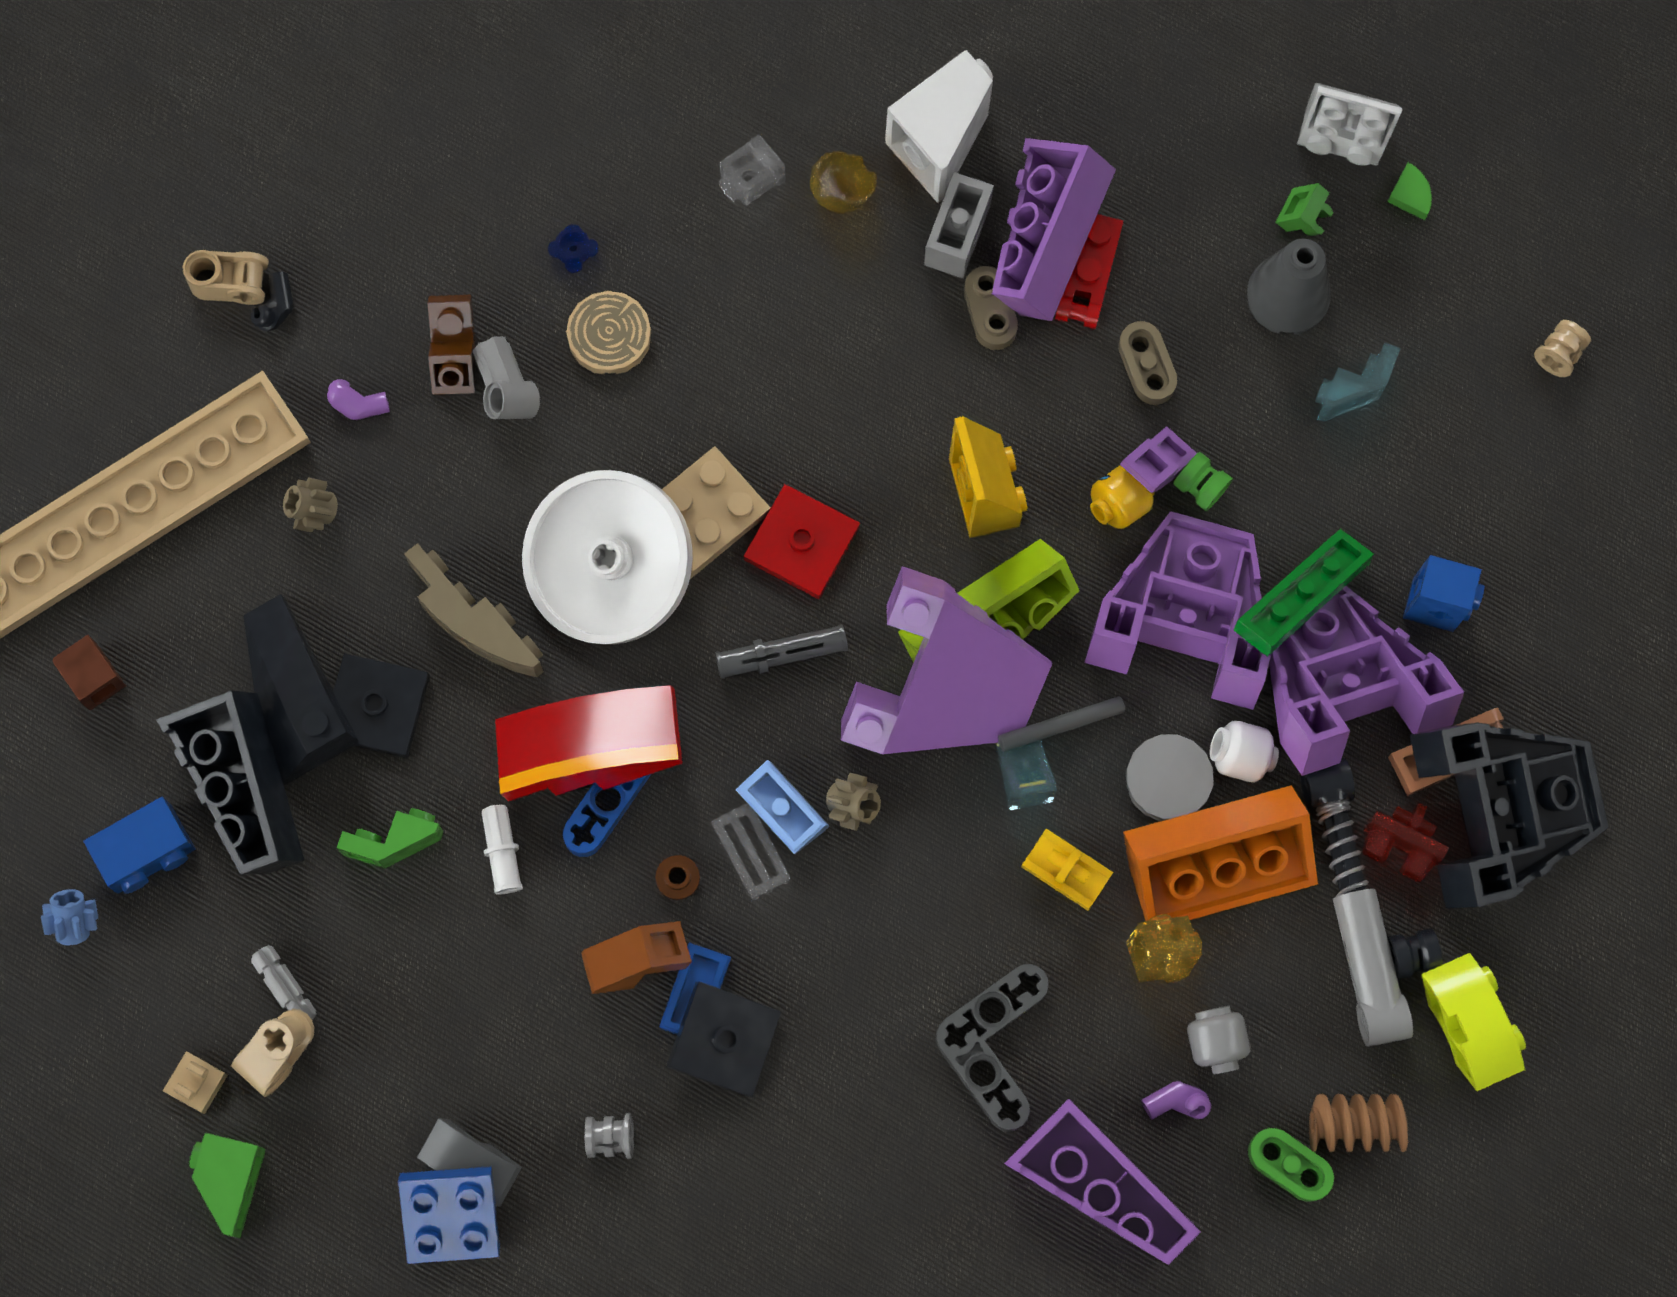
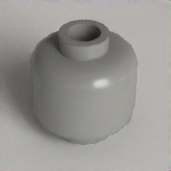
(1218, 1039)

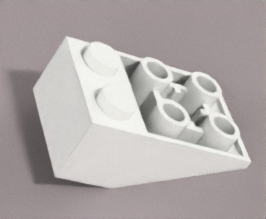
(1347, 124)

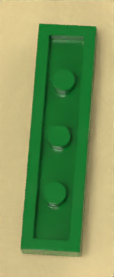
(1303, 592)

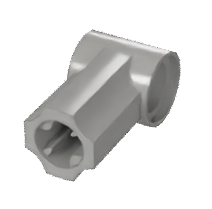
(505, 390)

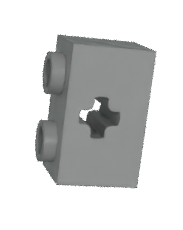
(958, 225)

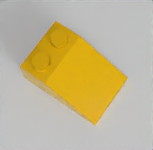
(985, 479)

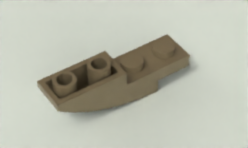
(479, 628)

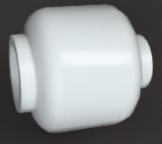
(1243, 751)

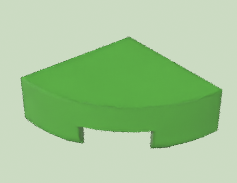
(1412, 192)

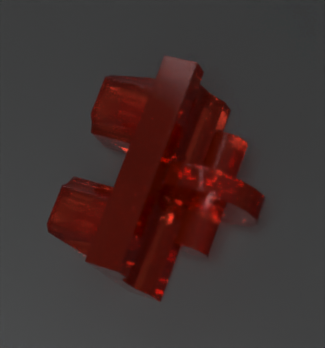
(1387, 832)

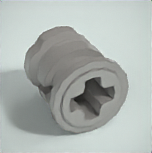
(609, 1136)

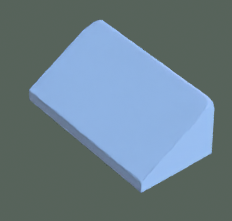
(782, 807)

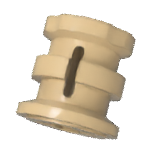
(1562, 348)

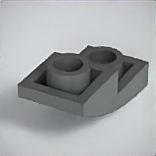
(453, 1148)

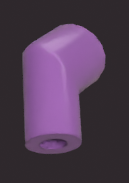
(353, 404)

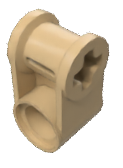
(235, 277)
(274, 1050)

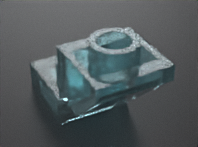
(1351, 391)

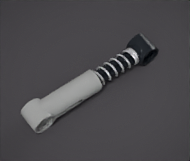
(1380, 1006)

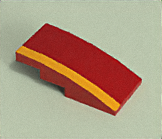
(588, 741)

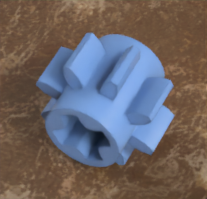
(69, 917)

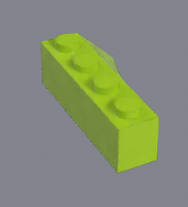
(1018, 593)

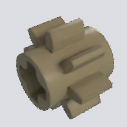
(310, 505)
(853, 801)

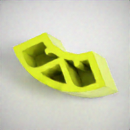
(1474, 1021)

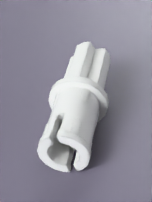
(501, 849)

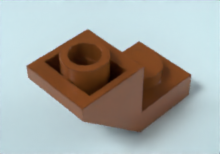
(629, 956)

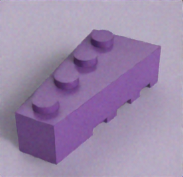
(1050, 224)
(1094, 1176)

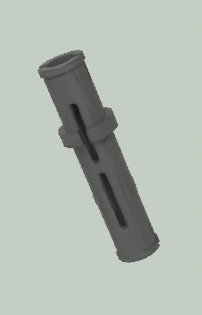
(781, 651)

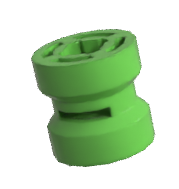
(1195, 475)

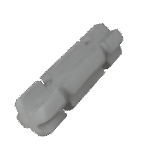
(281, 981)

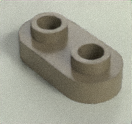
(986, 307)
(1147, 365)

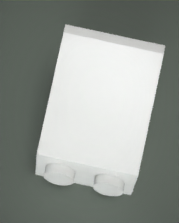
(940, 121)

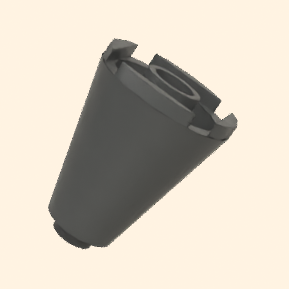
(1291, 288)

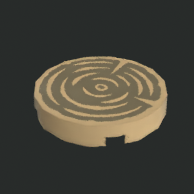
(609, 333)

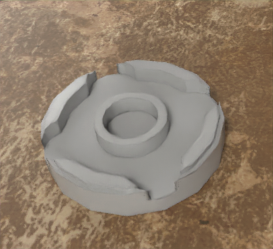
(1169, 777)

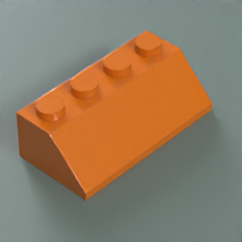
(1223, 856)

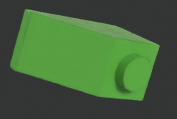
(226, 1178)

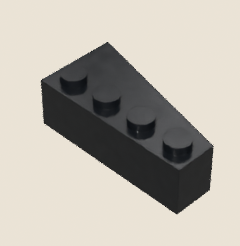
(238, 779)

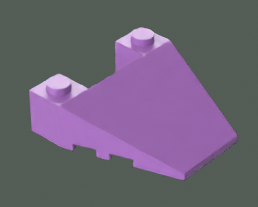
(1187, 599)
(1348, 667)
(963, 684)

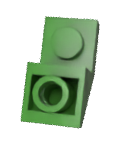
(406, 837)

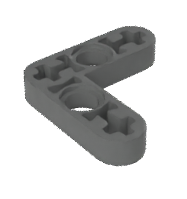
(978, 1050)

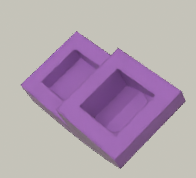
(1158, 460)

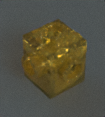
(1164, 948)

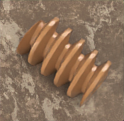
(1358, 1122)

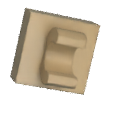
(195, 1082)

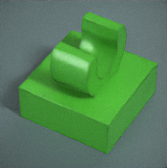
(1303, 208)

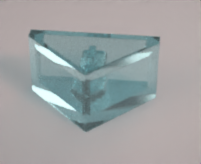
(1026, 776)

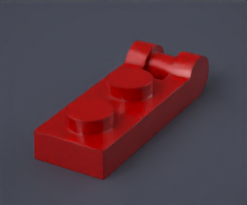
(1091, 273)

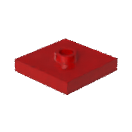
(801, 541)

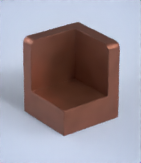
(88, 672)

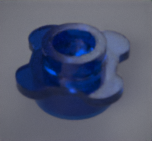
(573, 236)

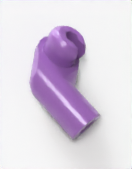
(1180, 1098)

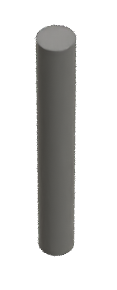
(1061, 723)

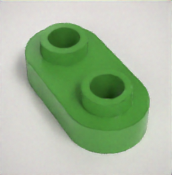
(1291, 1162)

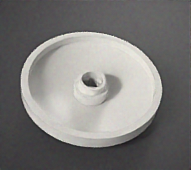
(607, 557)

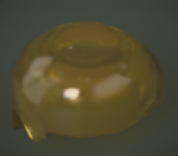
(841, 182)

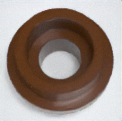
(682, 890)

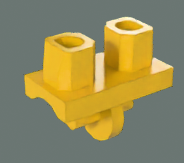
(1067, 869)

